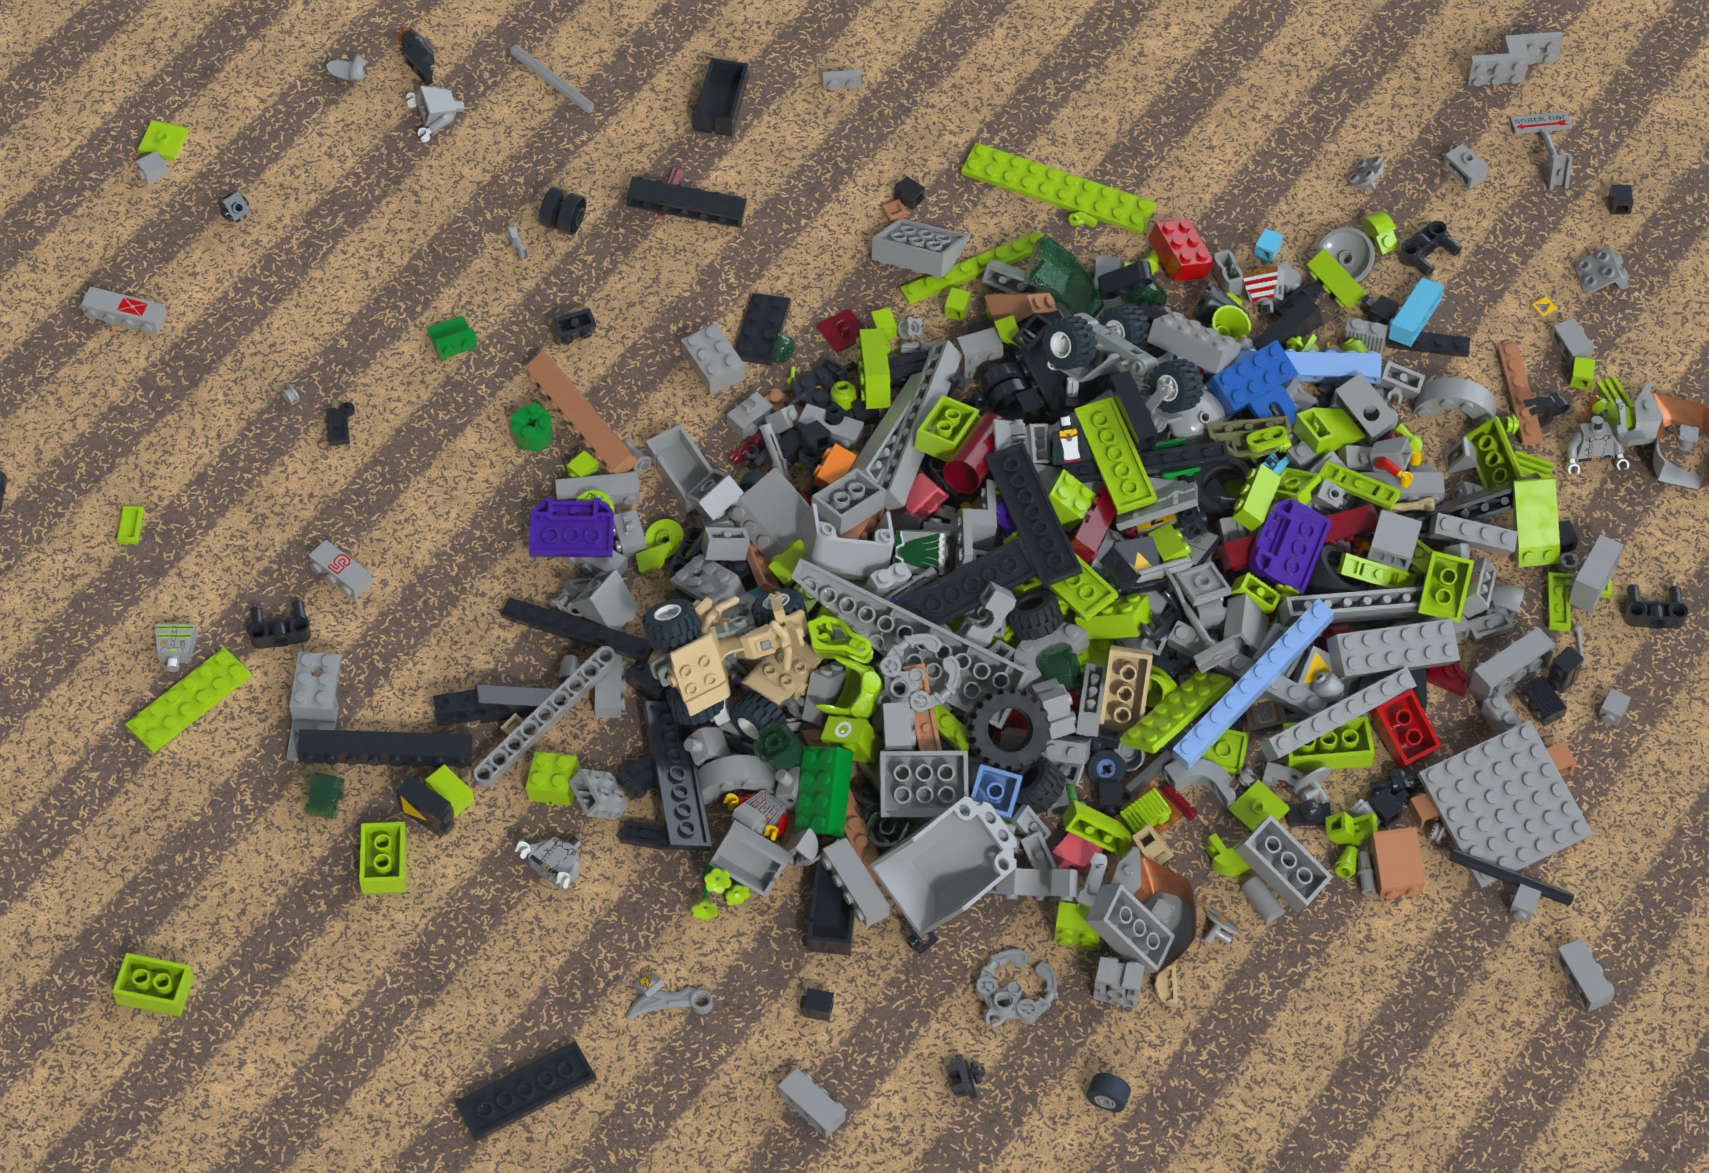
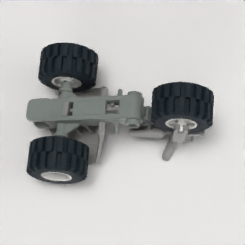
(1116, 343)

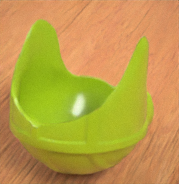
(859, 691)

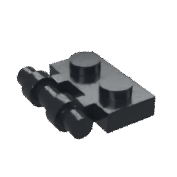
(1120, 568)

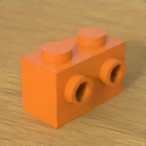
(835, 466)

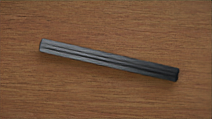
(1510, 876)

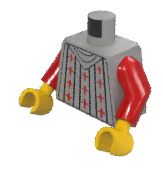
(1393, 457)
(766, 804)

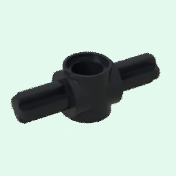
(1396, 782)

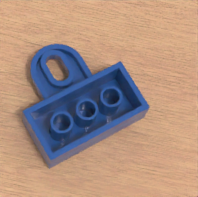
(1256, 384)

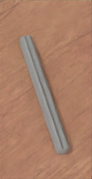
(552, 78)

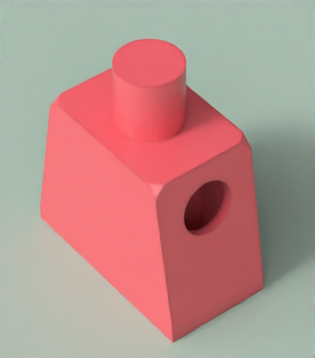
(924, 497)
(1075, 853)

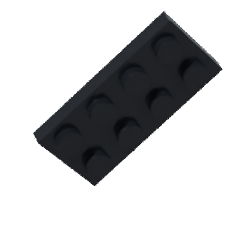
(761, 326)

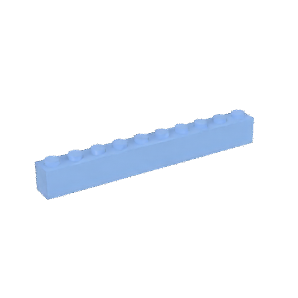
(1326, 365)
(1253, 684)

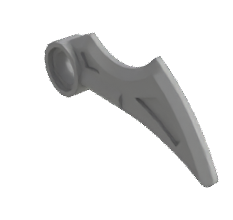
(663, 1000)

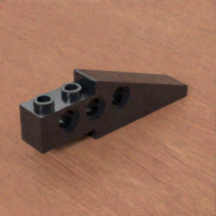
(489, 704)

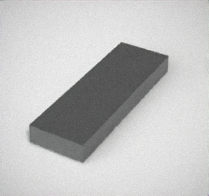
(1148, 774)

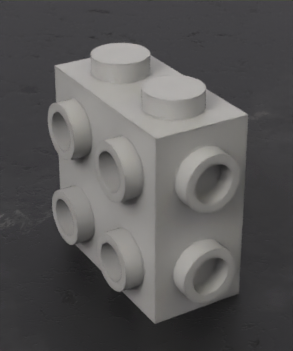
(598, 794)

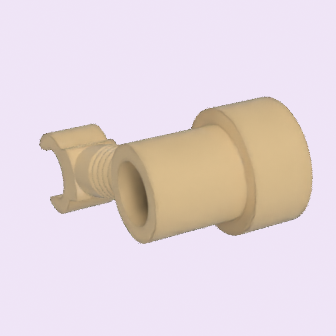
(1425, 504)

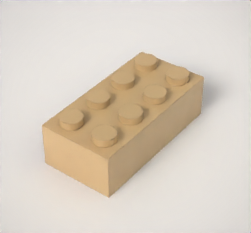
(1125, 687)

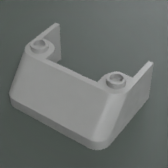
(845, 556)

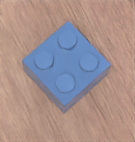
(998, 789)

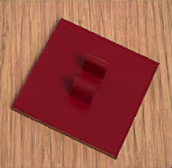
(841, 330)

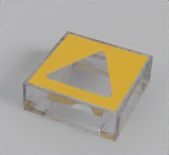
(1544, 308)

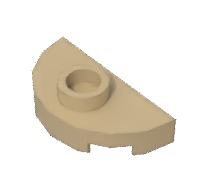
(1166, 986)

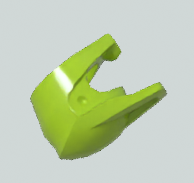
(1159, 686)

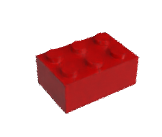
(1180, 250)
(1405, 728)

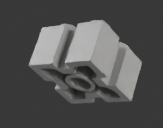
(1057, 703)
(1118, 982)

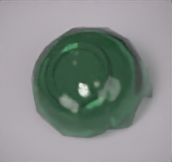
(783, 349)

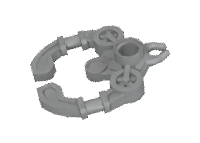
(910, 680)
(1010, 995)

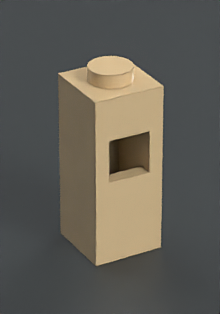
(1152, 845)

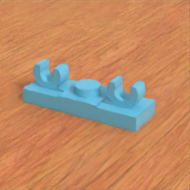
(1275, 464)

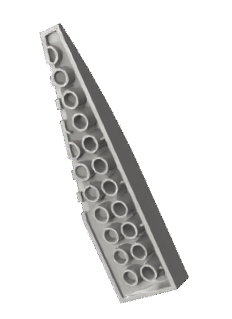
(888, 623)

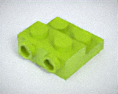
(1296, 485)

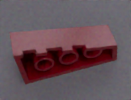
(1089, 533)

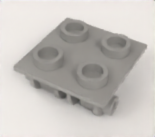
(1007, 433)

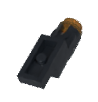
(417, 53)

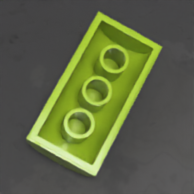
(1494, 454)

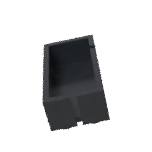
(721, 97)
(830, 917)

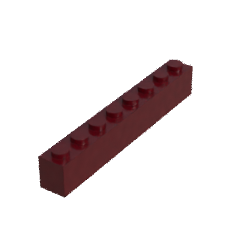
(1344, 526)

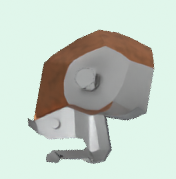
(1652, 416)
(1158, 889)

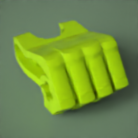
(847, 647)

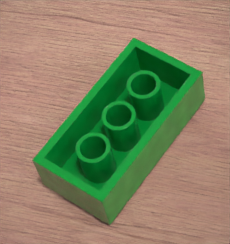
(823, 791)

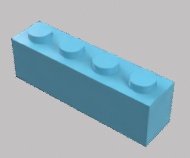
(1415, 311)

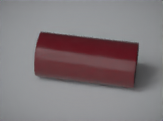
(967, 464)

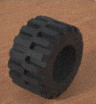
(1035, 615)
(1040, 785)

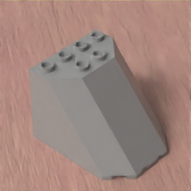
(947, 863)

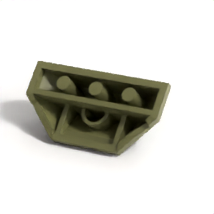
(1237, 431)

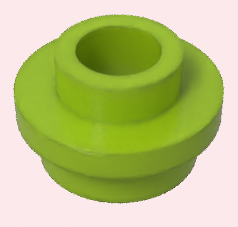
(1510, 424)

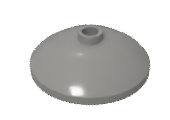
(1350, 243)
(1192, 425)

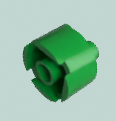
(531, 428)

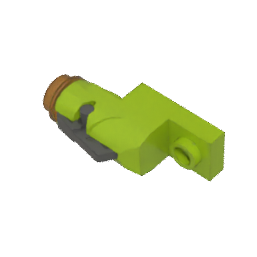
(1601, 407)

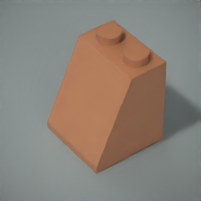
(1019, 305)
(1397, 862)

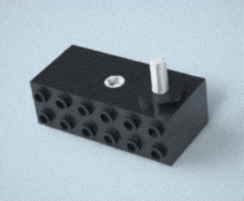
(1056, 389)

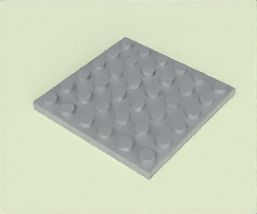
(1505, 802)

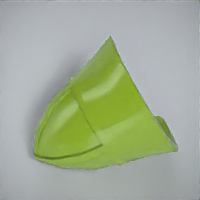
(1231, 322)

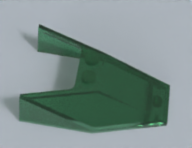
(1062, 276)

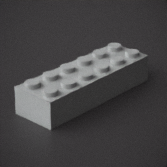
(1393, 649)

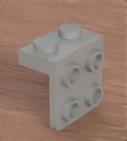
(1601, 270)

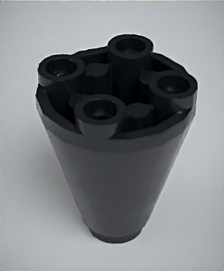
(1210, 302)

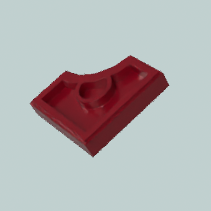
(1449, 678)

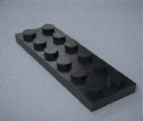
(525, 1091)

